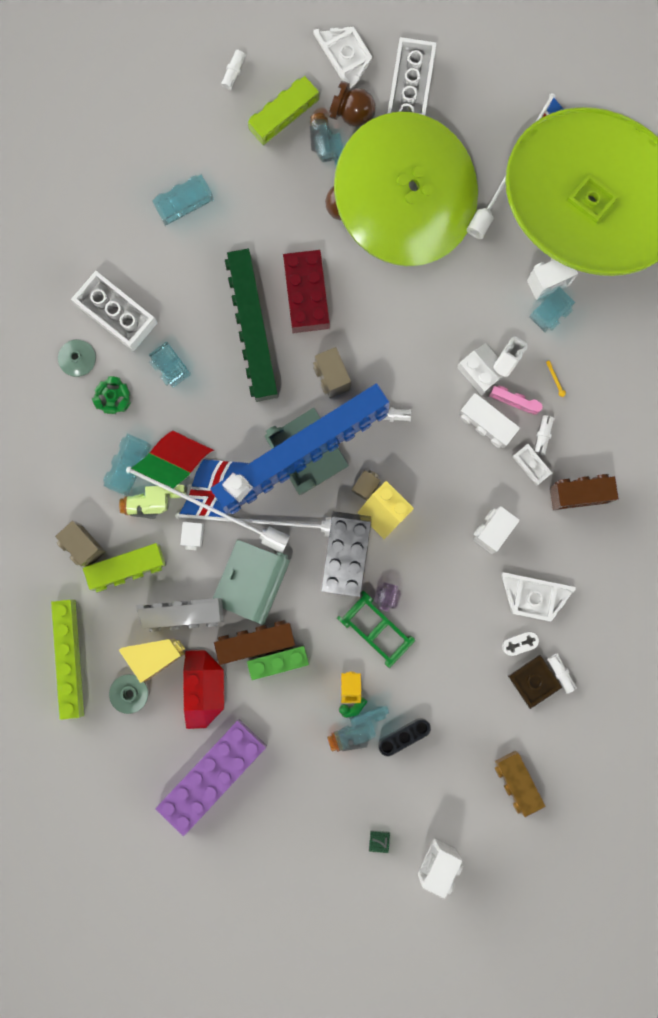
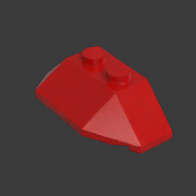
(202, 689)

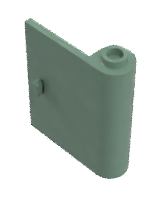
(315, 472)
(254, 581)

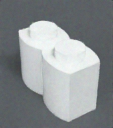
(510, 356)

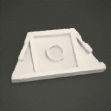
(345, 52)
(535, 597)

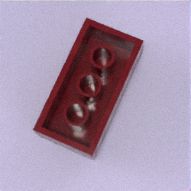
(306, 291)

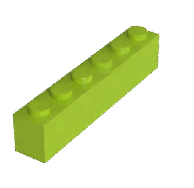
(67, 659)

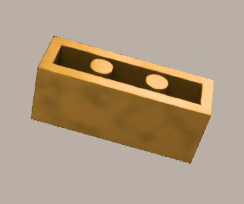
(519, 784)

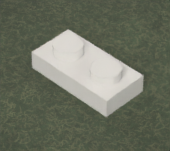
(532, 464)

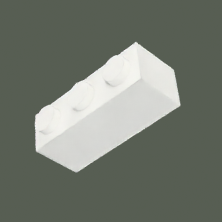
(488, 421)

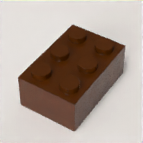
(584, 492)

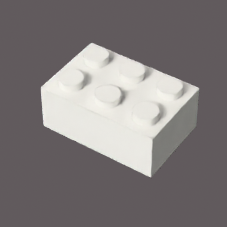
(440, 868)

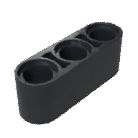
(414, 736)

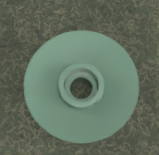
(84, 362)
(119, 698)

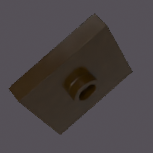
(534, 681)

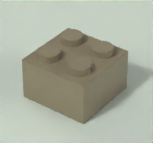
(332, 372)
(79, 544)

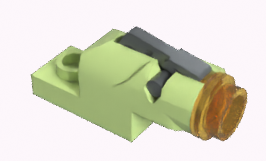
(150, 504)

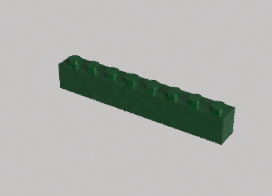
(252, 325)

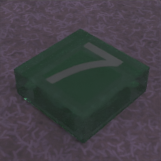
(379, 841)

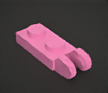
(516, 400)

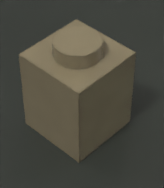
(366, 484)

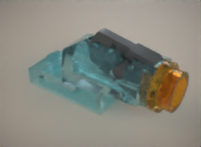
(323, 141)
(360, 731)

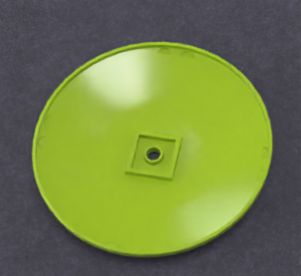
(582, 156)

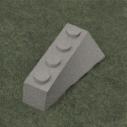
(181, 613)

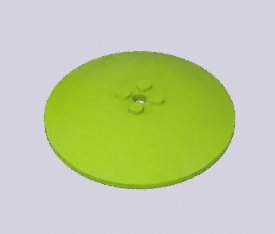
(376, 197)

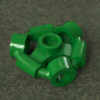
(112, 396)

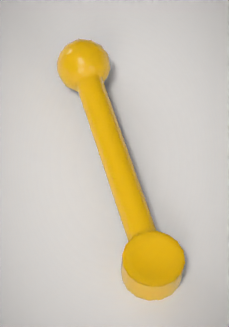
(562, 393)

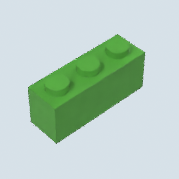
(278, 663)

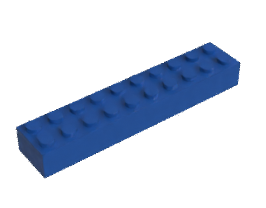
(307, 446)

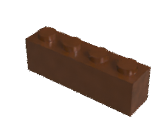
(254, 643)

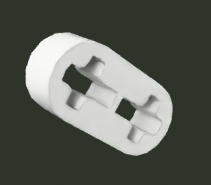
(521, 648)

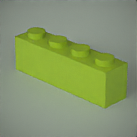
(283, 110)
(123, 567)

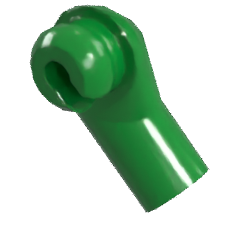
(352, 710)

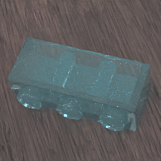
(183, 199)
(131, 452)

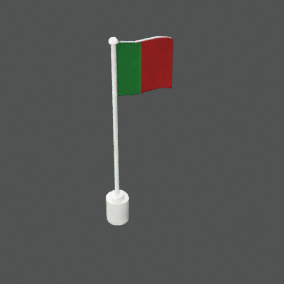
(174, 461)

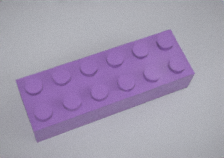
(211, 777)

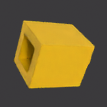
(350, 687)

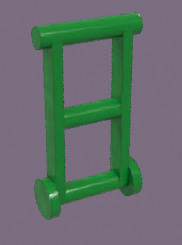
(366, 599)

